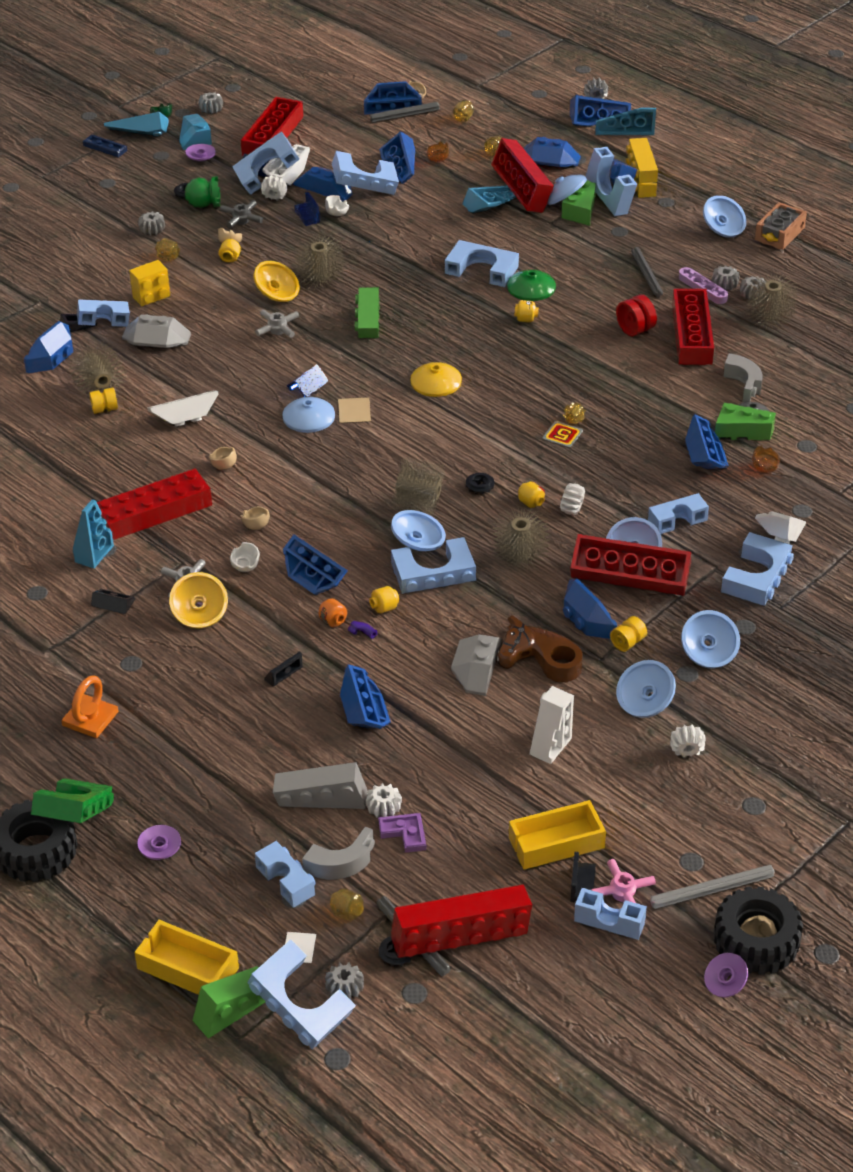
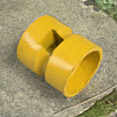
(103, 400)
(628, 633)

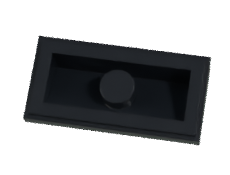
(112, 600)
(284, 669)

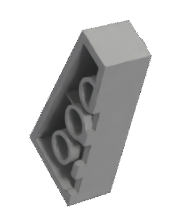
(322, 787)

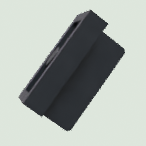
(582, 877)

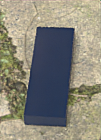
(105, 146)

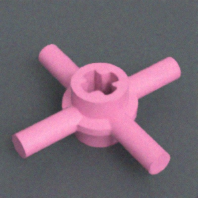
(623, 884)

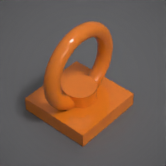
(88, 713)

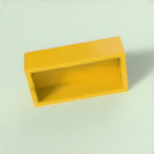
(642, 159)
(557, 834)
(184, 957)

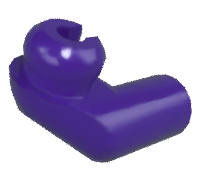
(364, 627)

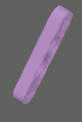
(697, 281)

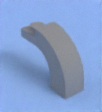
(746, 372)
(340, 863)

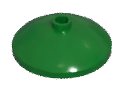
(531, 285)

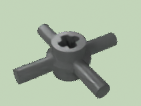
(241, 214)

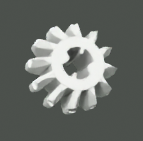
(273, 187)
(572, 499)
(687, 741)
(383, 800)

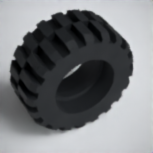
(37, 860)
(759, 953)

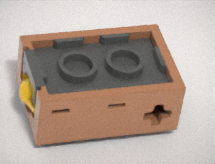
(780, 225)

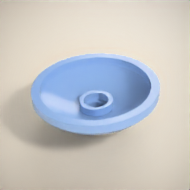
(565, 187)
(724, 216)
(308, 414)
(418, 530)
(636, 531)
(716, 629)
(641, 680)

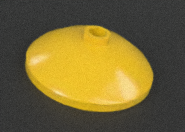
(276, 281)
(436, 379)
(198, 588)

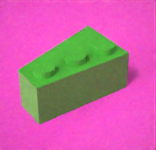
(580, 204)
(367, 312)
(744, 422)
(225, 1002)

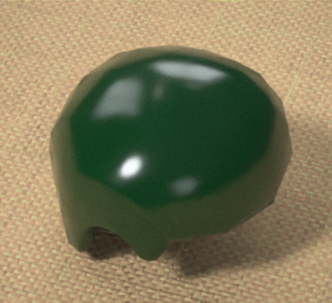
(165, 110)

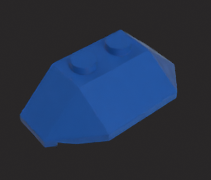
(391, 97)
(552, 152)
(324, 183)
(49, 349)
(704, 445)
(311, 567)
(587, 611)
(362, 700)

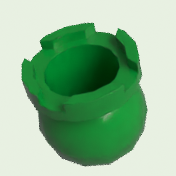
(202, 192)

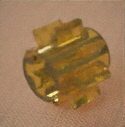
(574, 413)

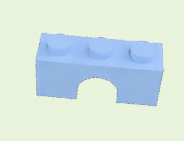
(115, 311)
(690, 508)
(276, 861)
(593, 911)

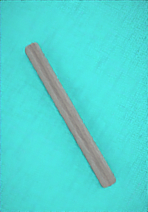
(712, 886)

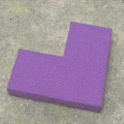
(407, 826)

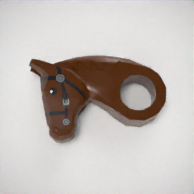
(545, 646)

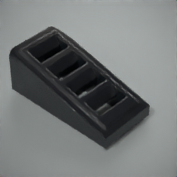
(72, 321)

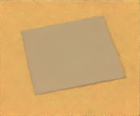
(354, 410)

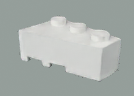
(553, 724)

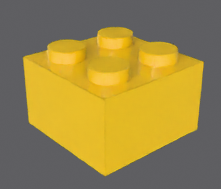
(149, 282)

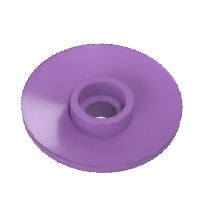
(200, 152)
(159, 842)
(718, 972)

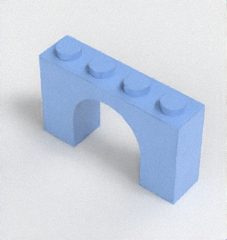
(248, 167)
(346, 173)
(620, 196)
(468, 253)
(414, 577)
(758, 586)
(309, 1024)

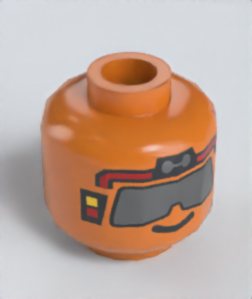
(332, 612)

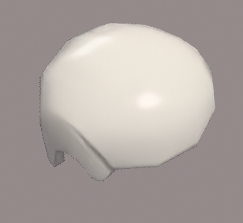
(335, 206)
(245, 557)

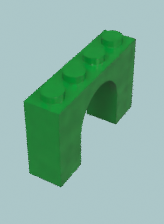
(72, 801)

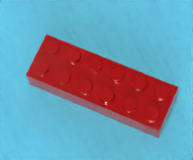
(279, 116)
(522, 175)
(692, 327)
(155, 503)
(630, 564)
(461, 921)

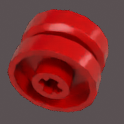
(636, 315)

